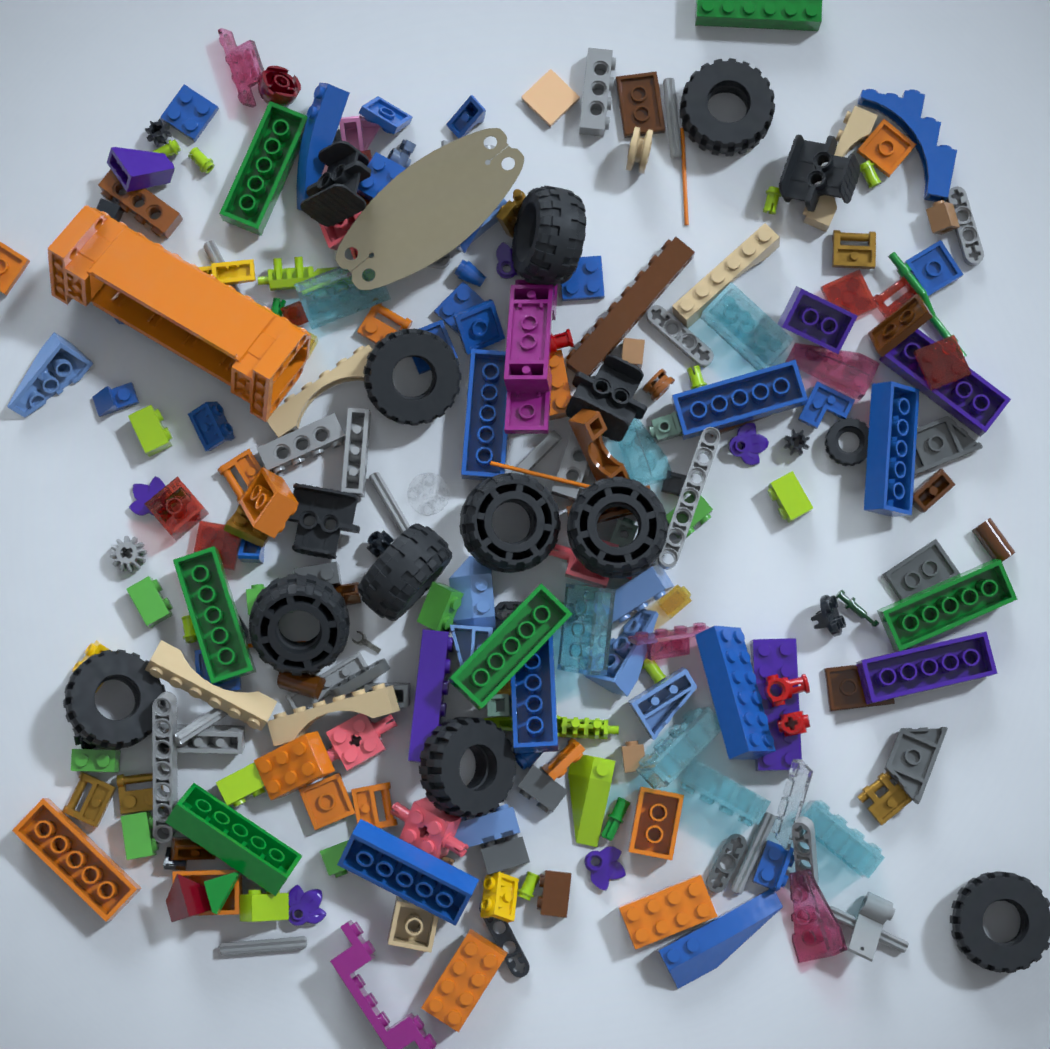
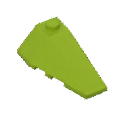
(589, 792)

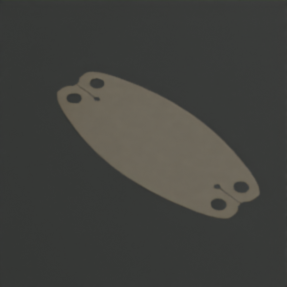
(429, 209)

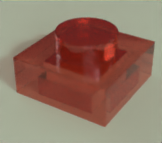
(295, 313)

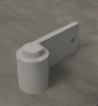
(869, 924)

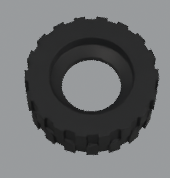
(832, 441)

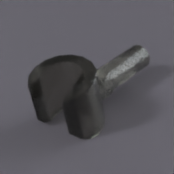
(367, 643)

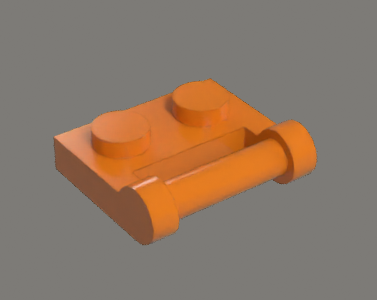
(377, 330)
(246, 466)
(558, 766)
(366, 806)

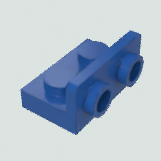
(211, 425)
(773, 866)

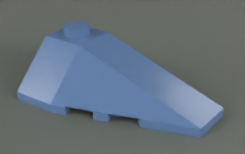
(51, 371)
(625, 657)

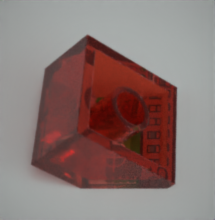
(176, 508)

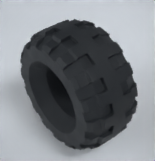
(548, 236)
(478, 529)
(609, 560)
(404, 572)
(303, 594)

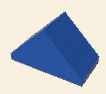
(250, 552)

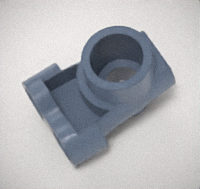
(402, 155)

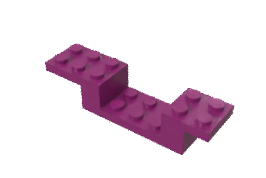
(528, 357)
(346, 963)

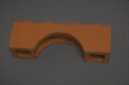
(588, 430)

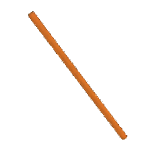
(684, 177)
(539, 474)

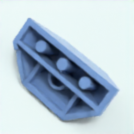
(478, 598)

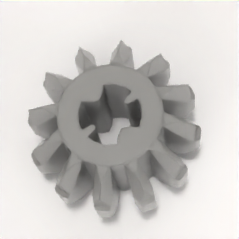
(125, 562)

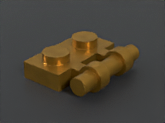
(508, 213)
(889, 803)

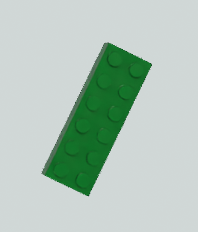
(760, 14)
(264, 169)
(947, 604)
(214, 615)
(510, 647)
(233, 839)

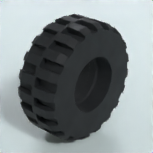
(734, 79)
(444, 381)
(81, 703)
(442, 761)
(1034, 921)

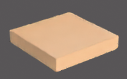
(550, 98)

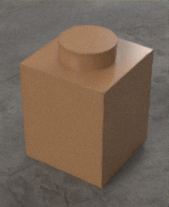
(942, 217)
(633, 351)
(632, 755)

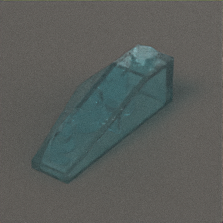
(643, 456)

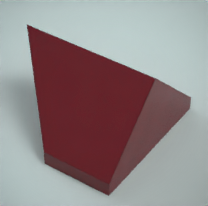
(186, 899)

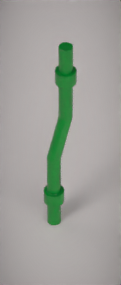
(904, 271)

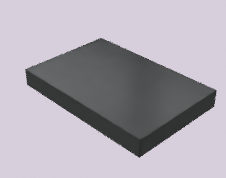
(921, 570)

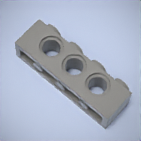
(597, 60)
(290, 441)
(356, 451)
(569, 465)
(214, 739)

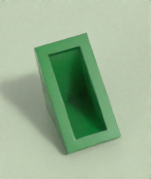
(219, 890)

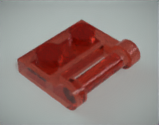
(879, 299)

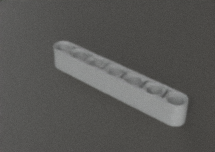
(692, 488)
(166, 757)

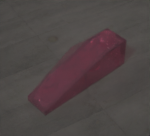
(845, 371)
(815, 926)

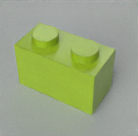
(150, 430)
(790, 497)
(241, 785)
(263, 906)

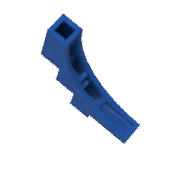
(906, 112)

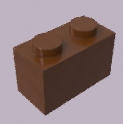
(555, 893)

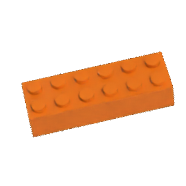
(76, 859)

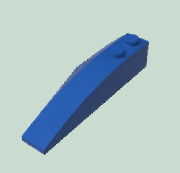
(318, 134)
(717, 939)

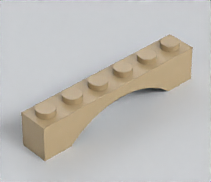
(857, 130)
(748, 254)
(289, 415)
(172, 667)
(372, 704)

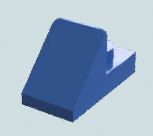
(466, 117)
(115, 399)

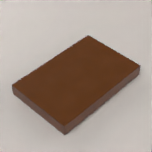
(640, 103)
(900, 325)
(846, 690)

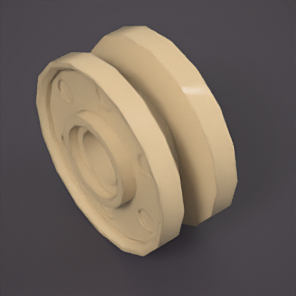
(639, 150)

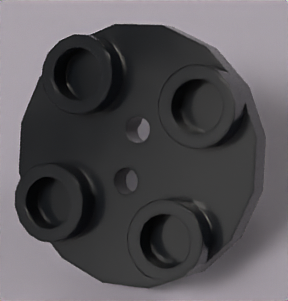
(829, 616)

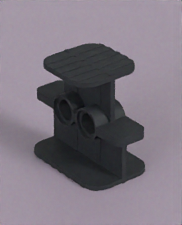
(805, 169)
(335, 193)
(617, 381)
(323, 505)

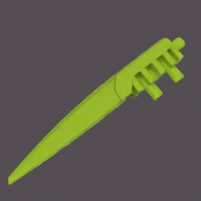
(286, 278)
(569, 727)

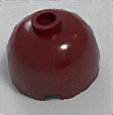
(278, 86)

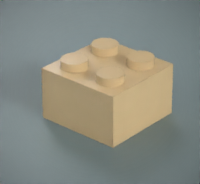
(412, 926)

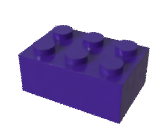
(817, 320)

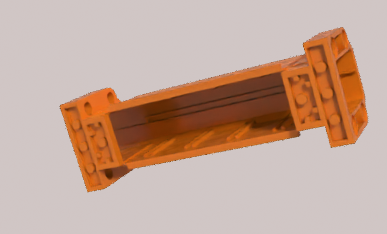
(179, 308)

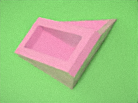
(358, 131)

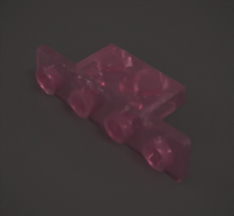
(244, 65)
(667, 643)

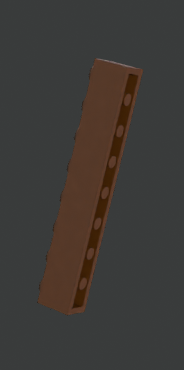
(631, 308)

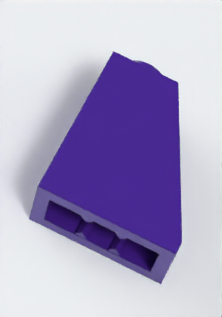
(140, 168)

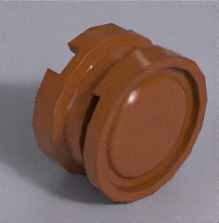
(661, 385)

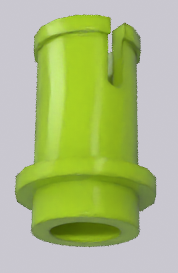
(169, 149)
(206, 165)
(869, 174)
(772, 200)
(697, 379)
(189, 632)
(653, 670)
(528, 886)

